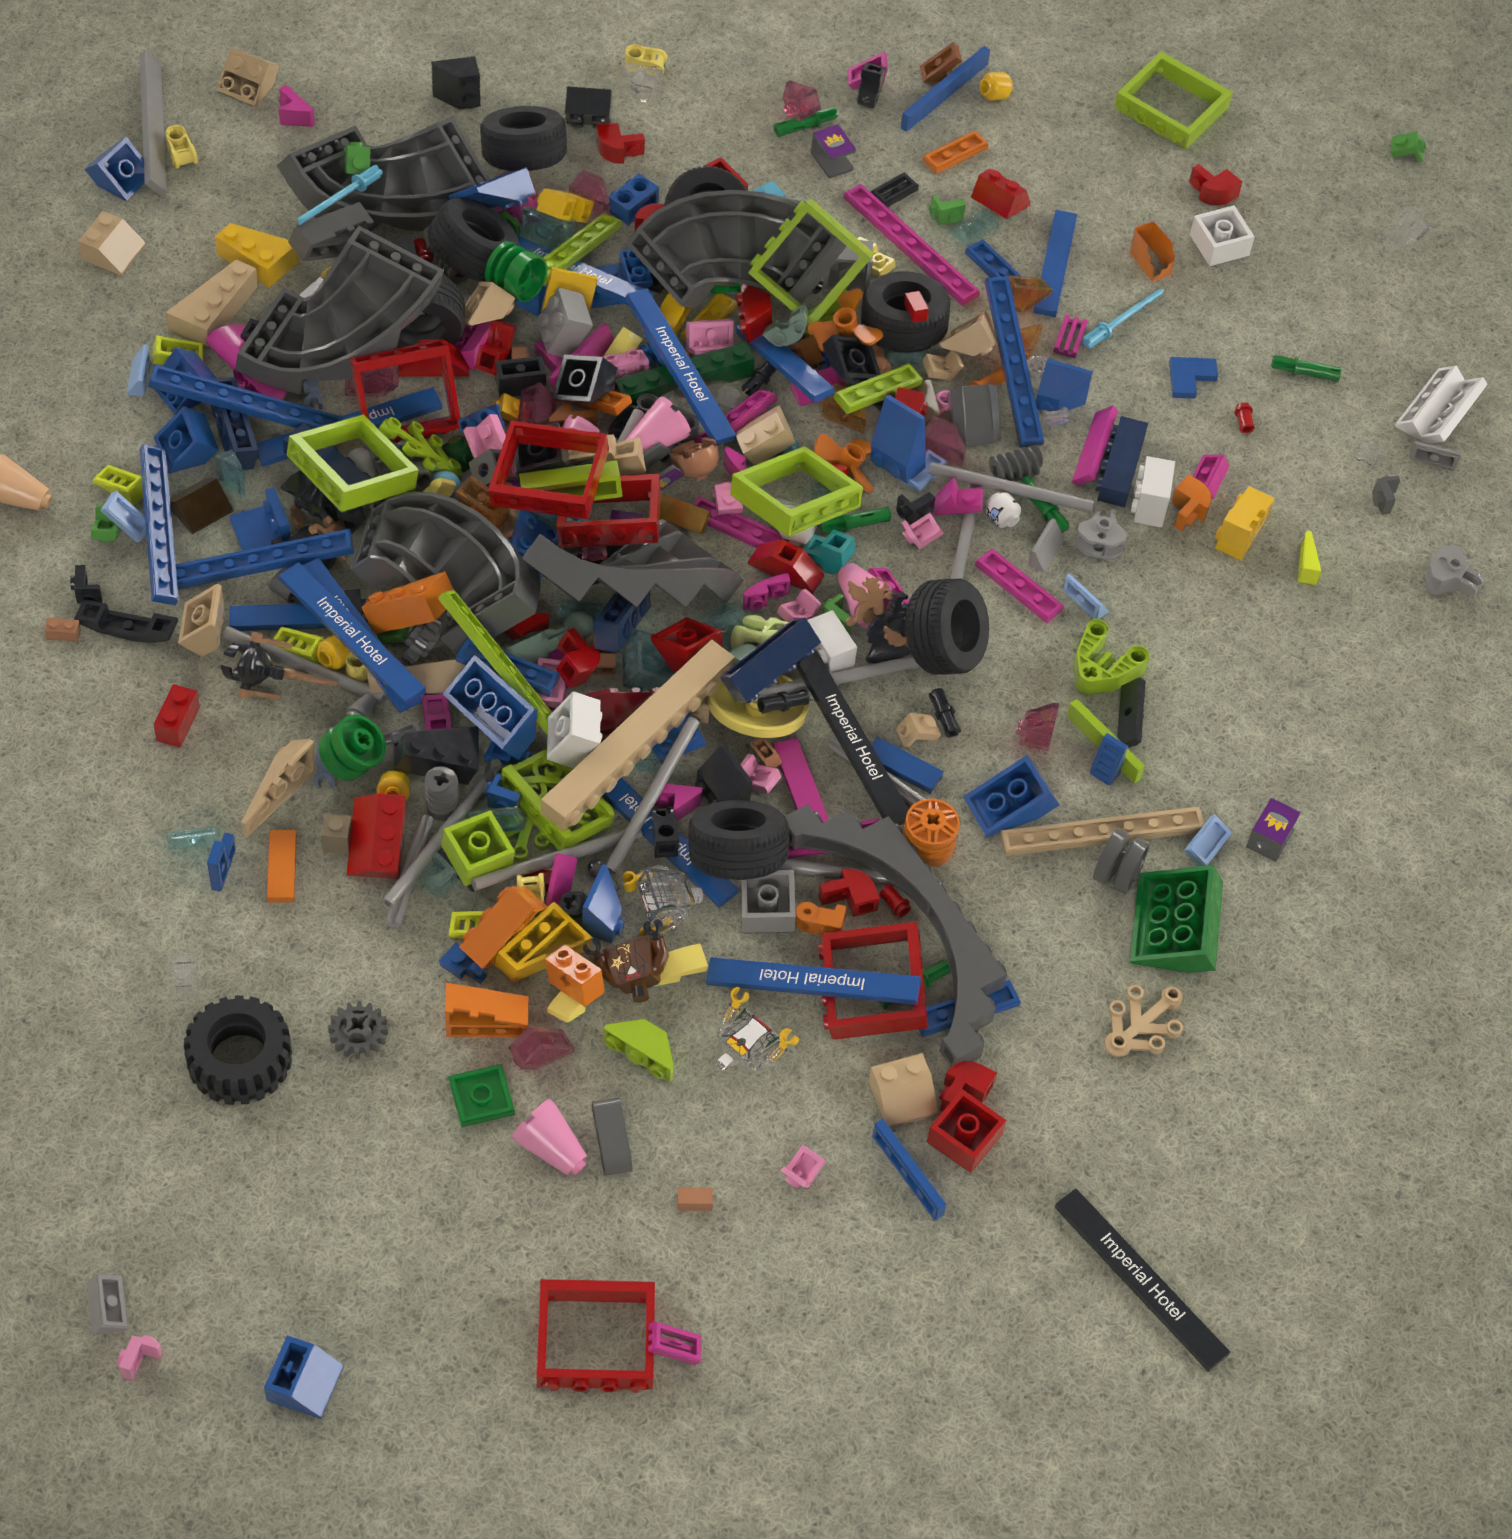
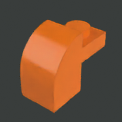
(1194, 501)

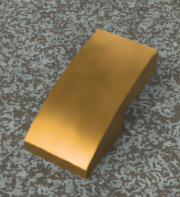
(684, 514)

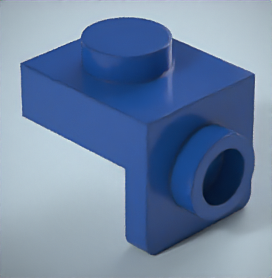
(500, 797)

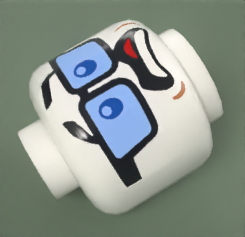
(1003, 510)

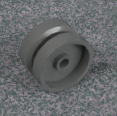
(1124, 861)

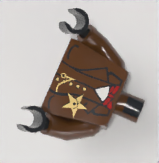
(634, 963)

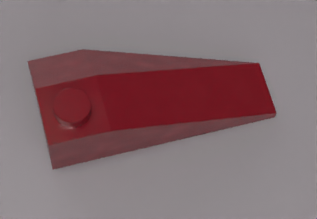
(618, 706)

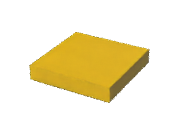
(570, 281)

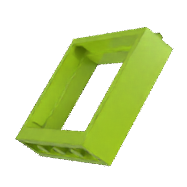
(1184, 77)
(836, 229)
(845, 493)
(344, 496)

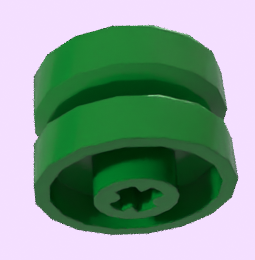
(352, 747)

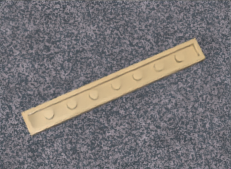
(1099, 830)

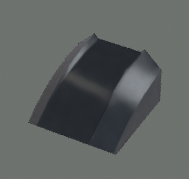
(851, 359)

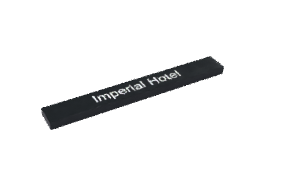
(852, 738)
(1142, 1280)

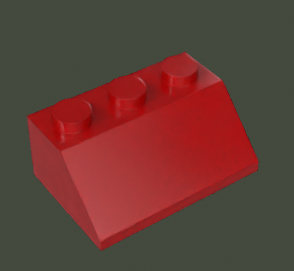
(377, 836)

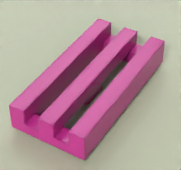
(1075, 323)
(675, 1348)

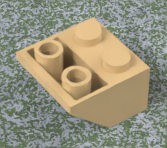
(247, 76)

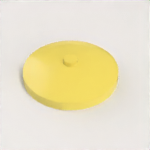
(748, 720)

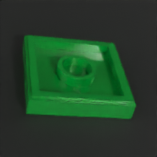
(481, 1095)

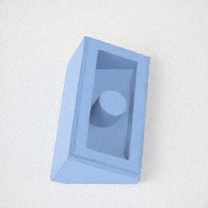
(139, 372)
(1084, 598)

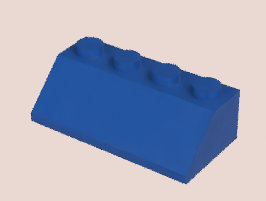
(494, 707)

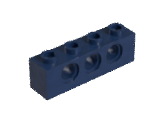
(235, 431)
(618, 622)

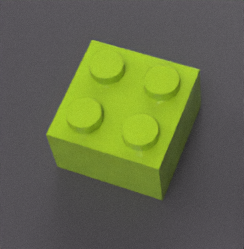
(477, 846)

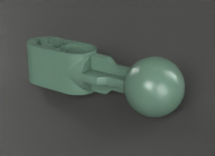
(541, 643)

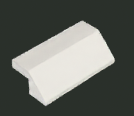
(1440, 405)

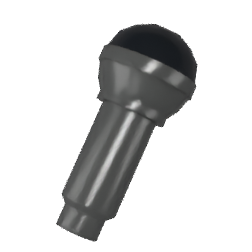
(593, 869)

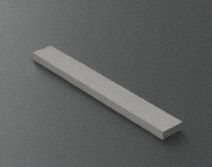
(153, 123)

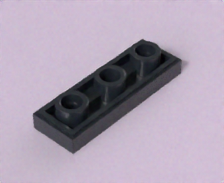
(1131, 712)

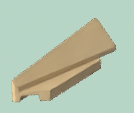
(627, 453)
(434, 675)

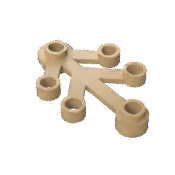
(1142, 1024)

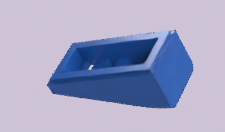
(1108, 763)

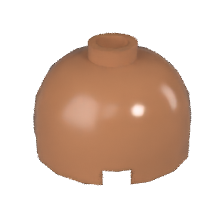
(696, 459)

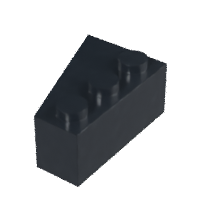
(447, 748)

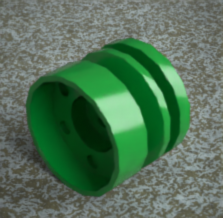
(516, 271)

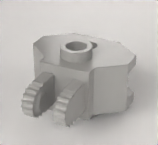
(1102, 534)
(1451, 572)

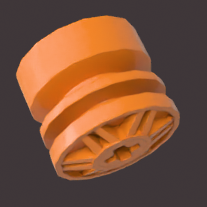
(933, 830)

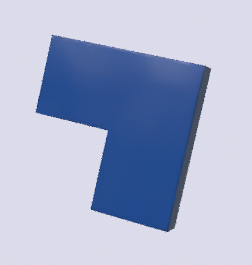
(1185, 373)
(220, 861)

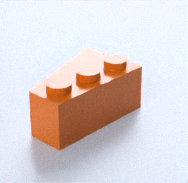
(407, 604)
(501, 924)
(484, 1012)

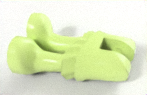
(755, 630)

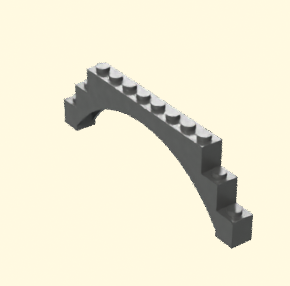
(889, 853)

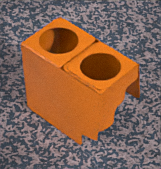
(1152, 236)

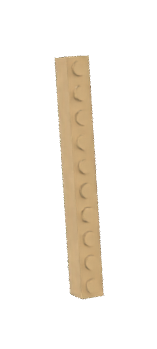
(636, 736)

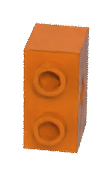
(574, 975)

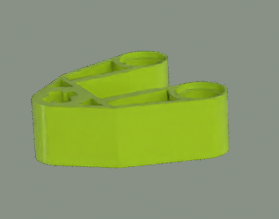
(1093, 676)

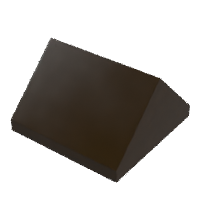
(201, 505)

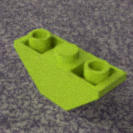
(642, 1045)

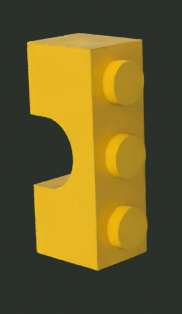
(565, 205)

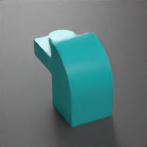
(832, 551)

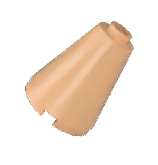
(21, 488)

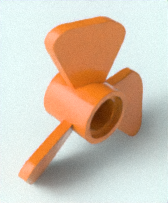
(846, 314)
(850, 456)

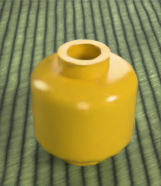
(996, 86)
(332, 653)
(394, 783)

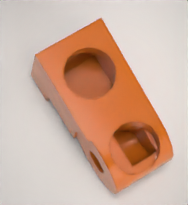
(818, 919)

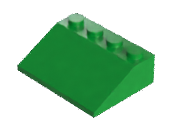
(1178, 919)

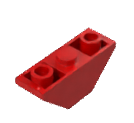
(753, 311)
(432, 366)
(782, 558)

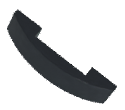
(124, 625)

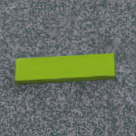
(877, 388)
(1095, 731)

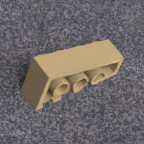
(213, 302)

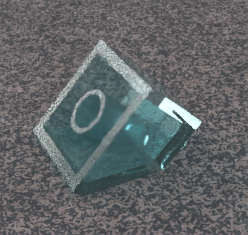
(545, 228)
(643, 664)

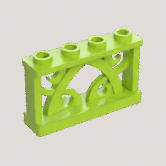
(531, 802)

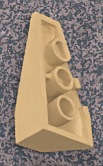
(287, 772)

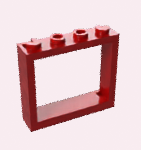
(406, 355)
(540, 500)
(622, 530)
(878, 1023)
(595, 1291)

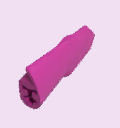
(226, 344)

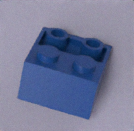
(186, 362)
(302, 1378)

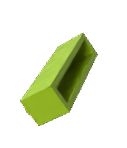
(574, 479)

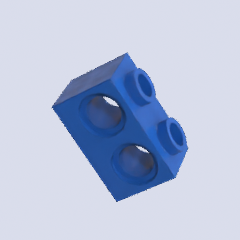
(632, 197)

